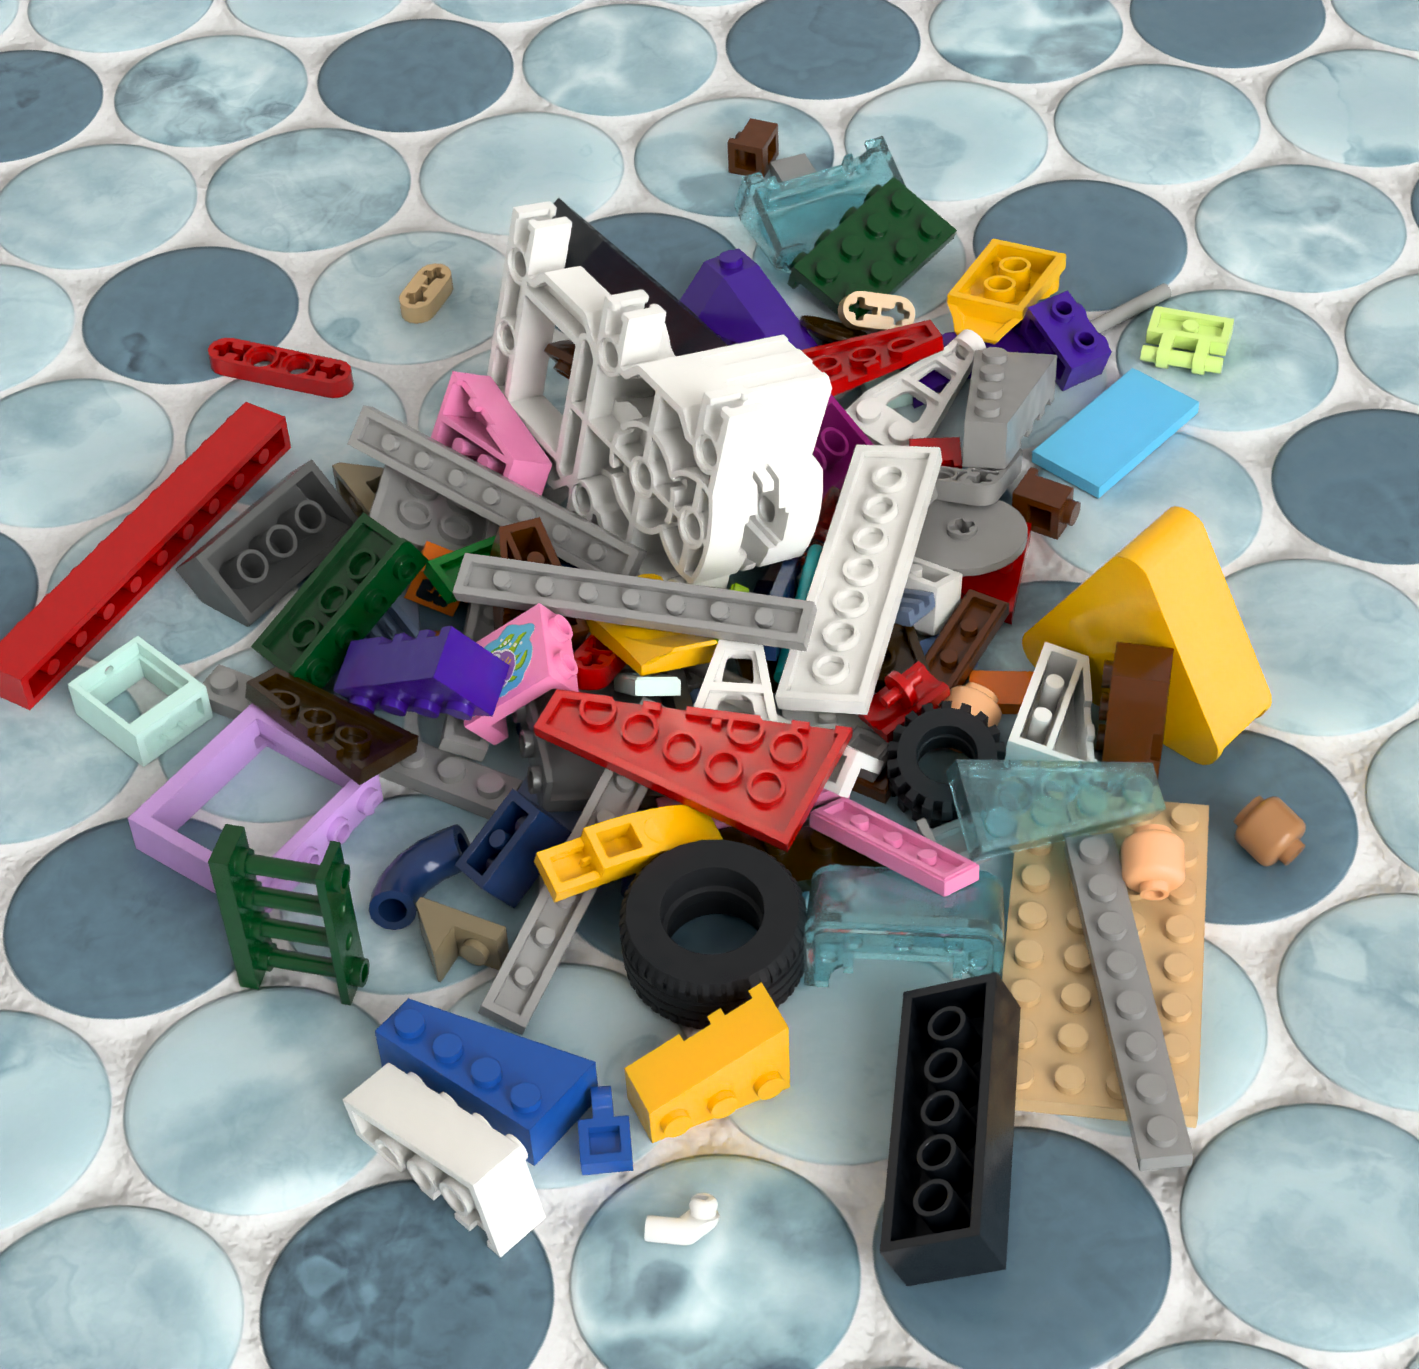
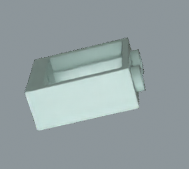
(159, 727)

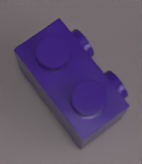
(1062, 329)

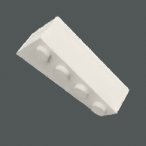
(449, 1154)

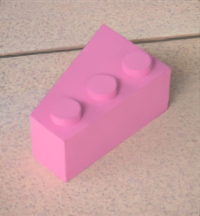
(488, 430)

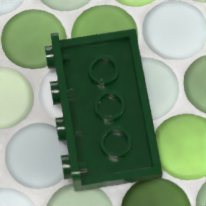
(872, 247)
(340, 601)

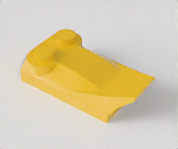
(1002, 286)
(651, 649)

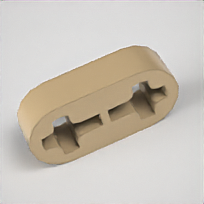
(431, 285)
(876, 302)

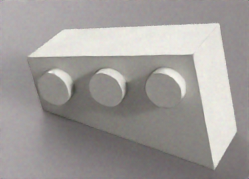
(1055, 710)

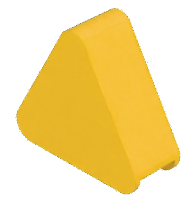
(1167, 595)

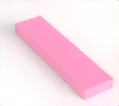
(894, 846)

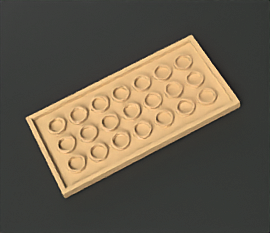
(1047, 968)

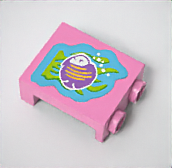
(539, 660)

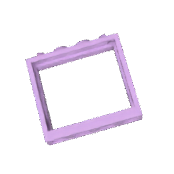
(172, 805)

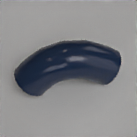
(415, 874)

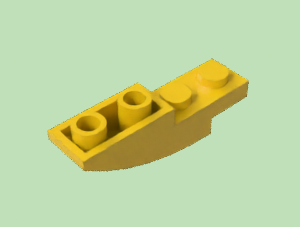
(620, 848)

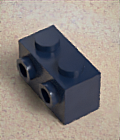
(506, 847)

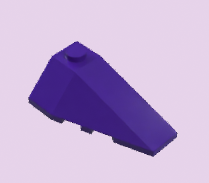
(741, 302)

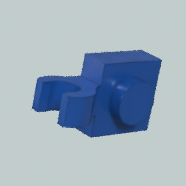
(605, 1138)

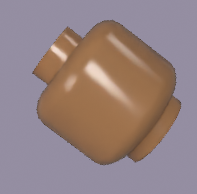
(1270, 831)

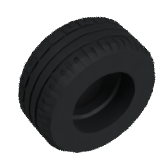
(704, 881)

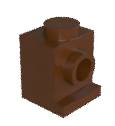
(753, 148)
(1045, 504)

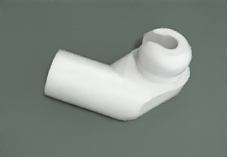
(688, 1227)

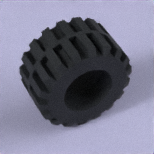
(929, 731)

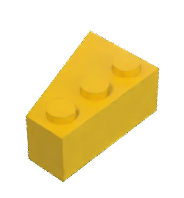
(713, 1071)

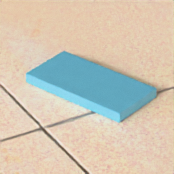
(1115, 432)

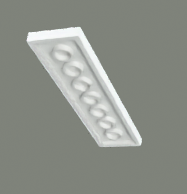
(861, 579)

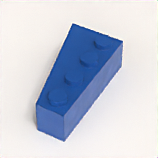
(491, 1072)

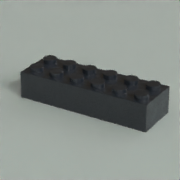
(621, 274)
(952, 1131)

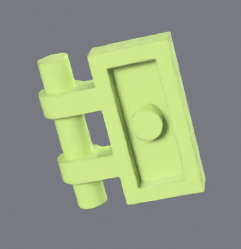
(1187, 331)

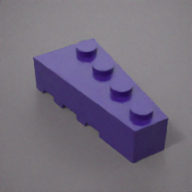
(422, 675)

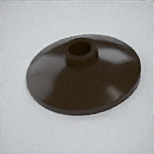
(828, 330)

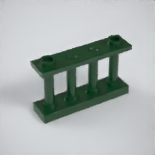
(251, 928)

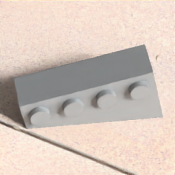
(1003, 402)

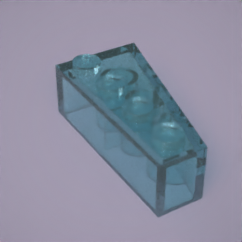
(1039, 803)

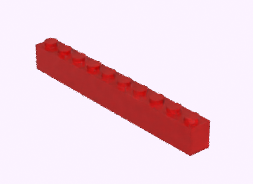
(138, 553)

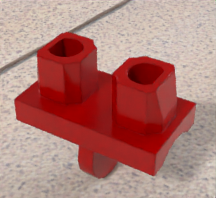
(901, 696)

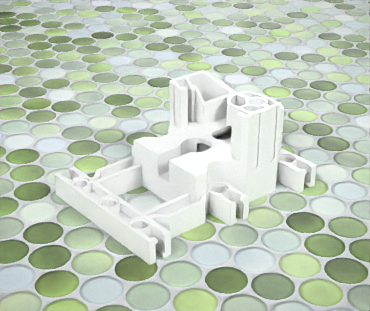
(673, 453)

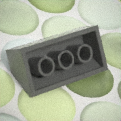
(269, 546)

